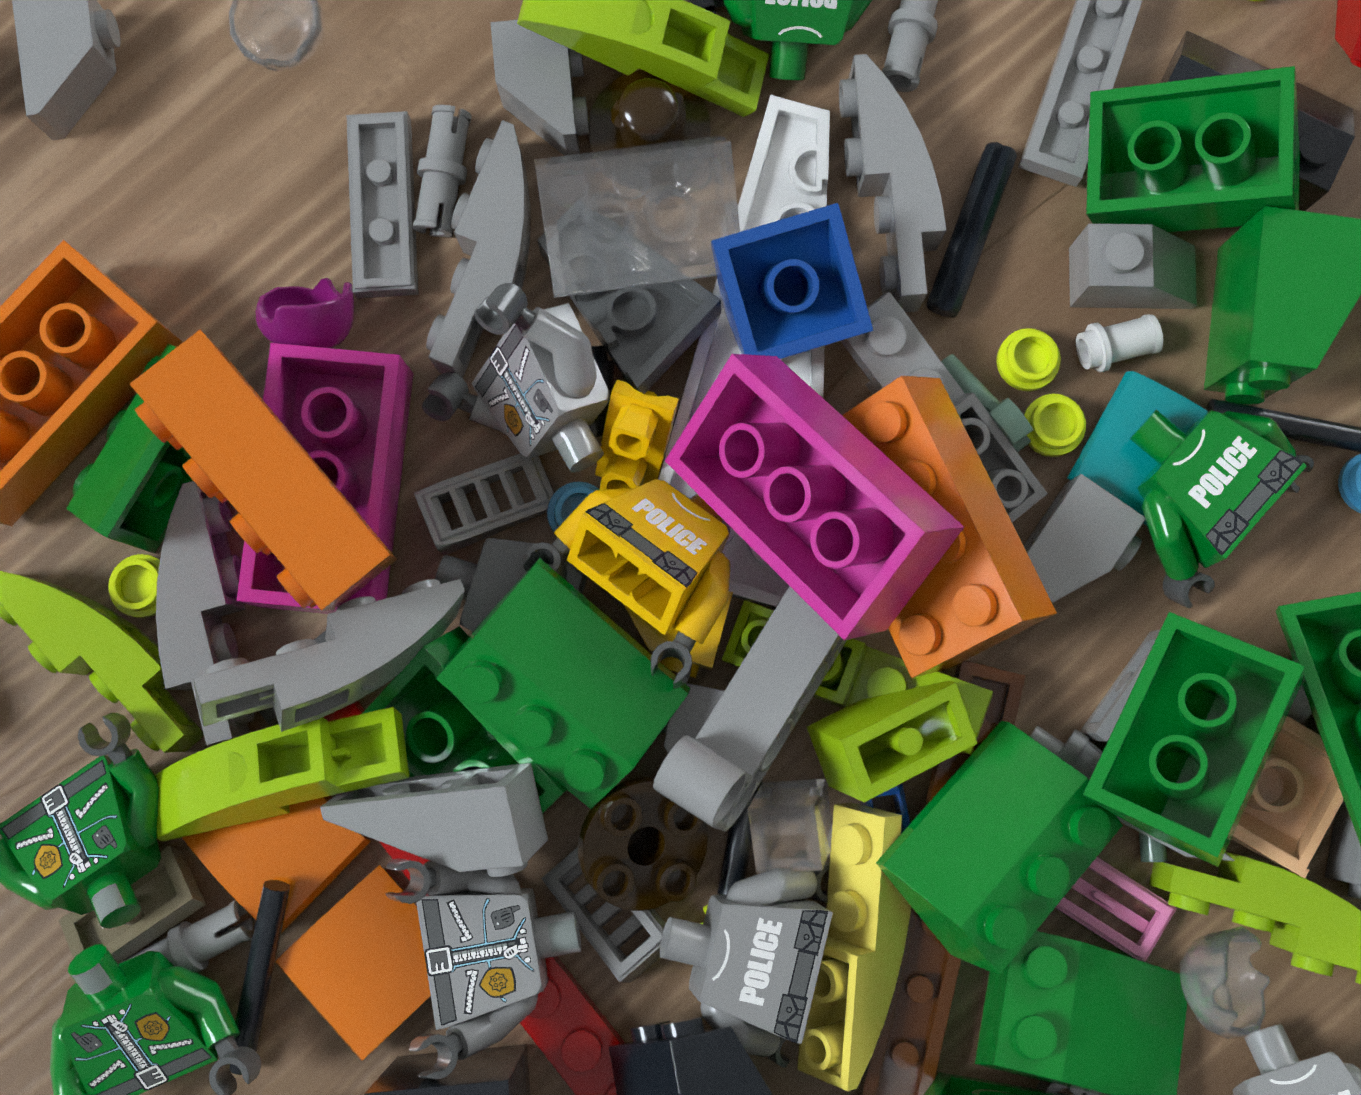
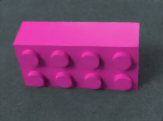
(353, 423)
(811, 495)

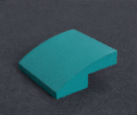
(1111, 456)

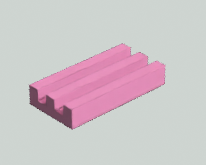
(1150, 931)

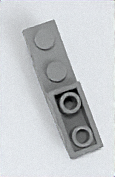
(897, 170)
(495, 232)
(901, 350)
(193, 591)
(362, 651)

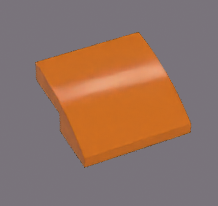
(285, 848)
(362, 964)

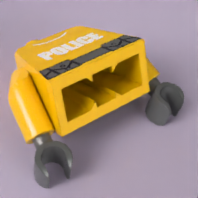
(653, 556)

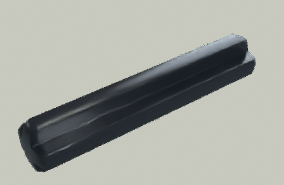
(971, 230)

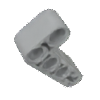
(753, 717)

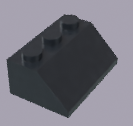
(1323, 123)

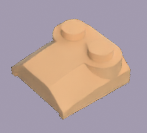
(1291, 801)

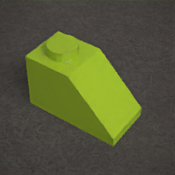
(891, 738)

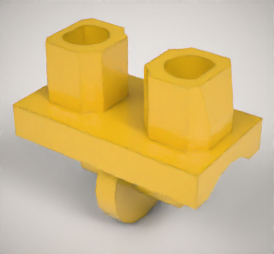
(634, 437)

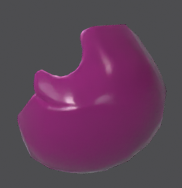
(306, 315)

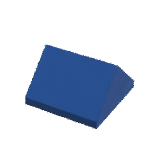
(791, 284)

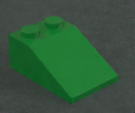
(1084, 1019)

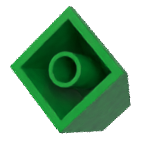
(1280, 300)

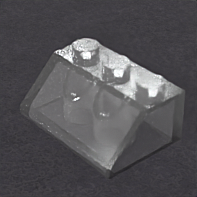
(636, 214)

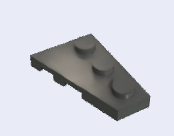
(646, 324)

